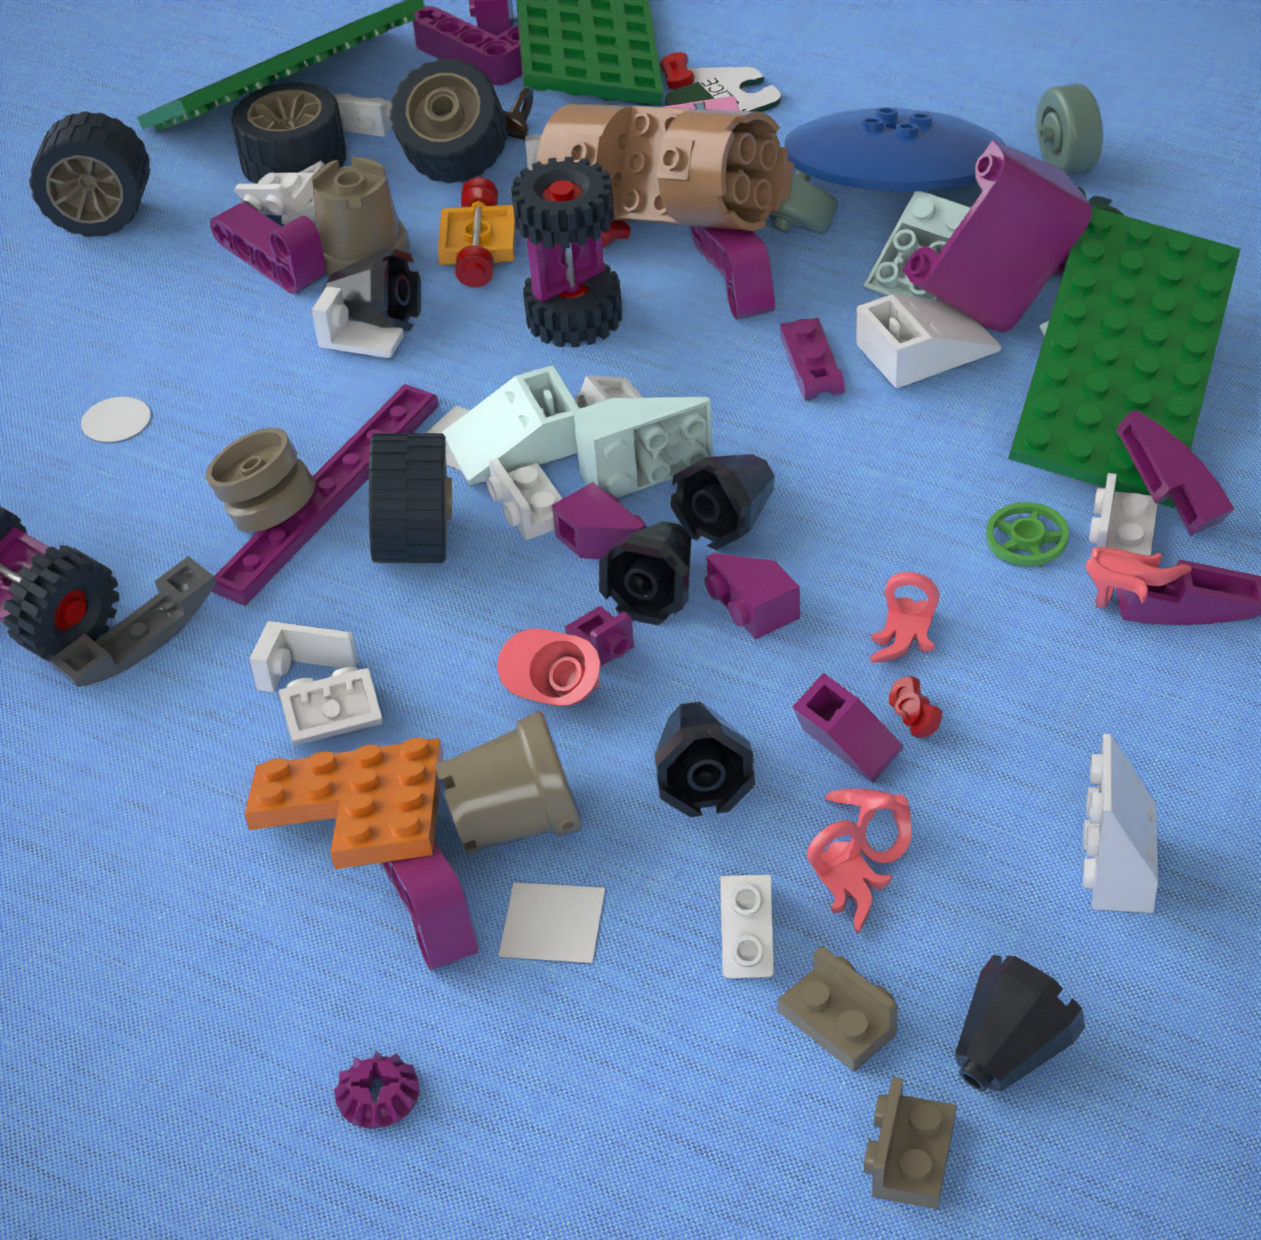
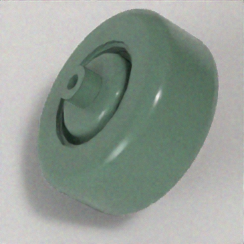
(1069, 128)
(806, 207)

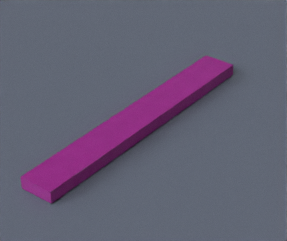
(335, 483)

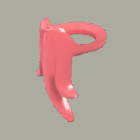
(1128, 571)
(906, 618)
(870, 801)
(845, 869)

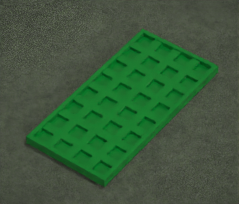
(590, 48)
(280, 65)
(1124, 336)

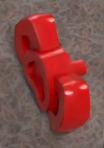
(676, 70)
(618, 230)
(914, 707)

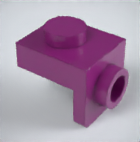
(607, 634)

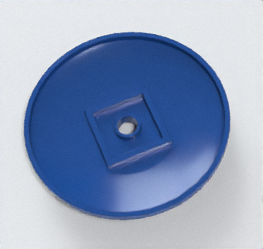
(890, 149)

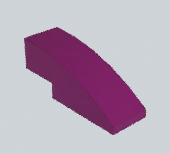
(1174, 473)
(1196, 598)

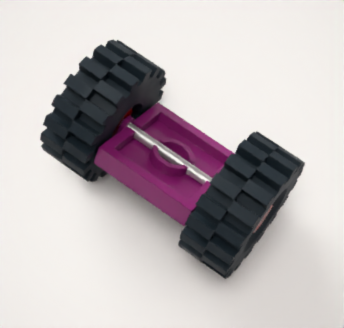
(562, 217)
(49, 592)

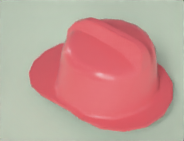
(549, 667)

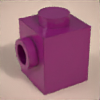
(492, 15)

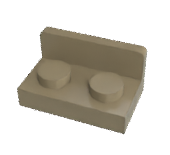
(841, 1010)
(911, 1148)

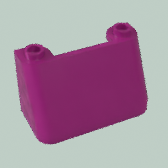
(1006, 240)

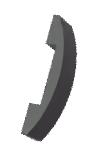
(142, 632)

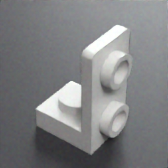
(341, 334)
(291, 642)
(746, 926)

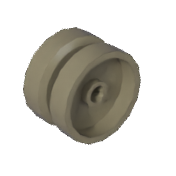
(260, 480)

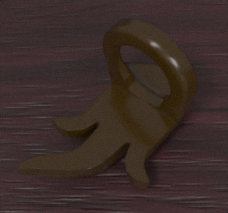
(517, 120)

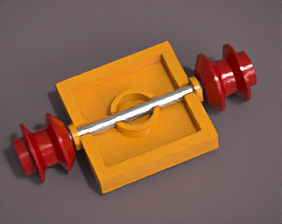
(477, 233)

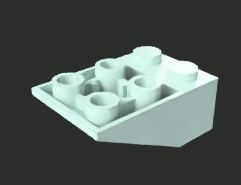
(924, 222)
(518, 424)
(641, 440)

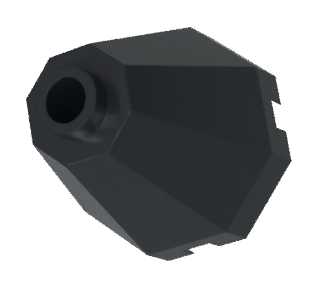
(380, 289)
(721, 496)
(648, 572)
(702, 761)
(1014, 1024)

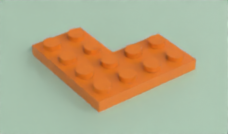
(378, 794)

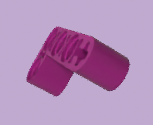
(453, 38)
(284, 254)
(743, 263)
(435, 906)

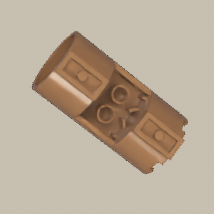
(678, 162)

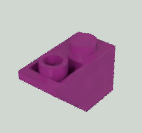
(593, 521)
(753, 591)
(846, 727)

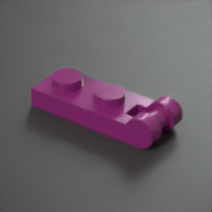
(811, 358)

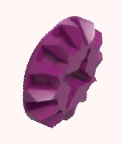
(395, 1097)

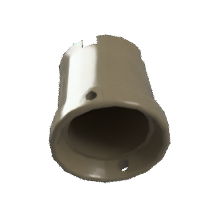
(355, 213)
(509, 788)

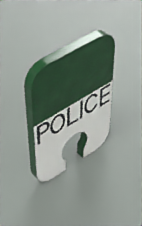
(728, 85)

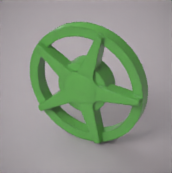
(1027, 534)

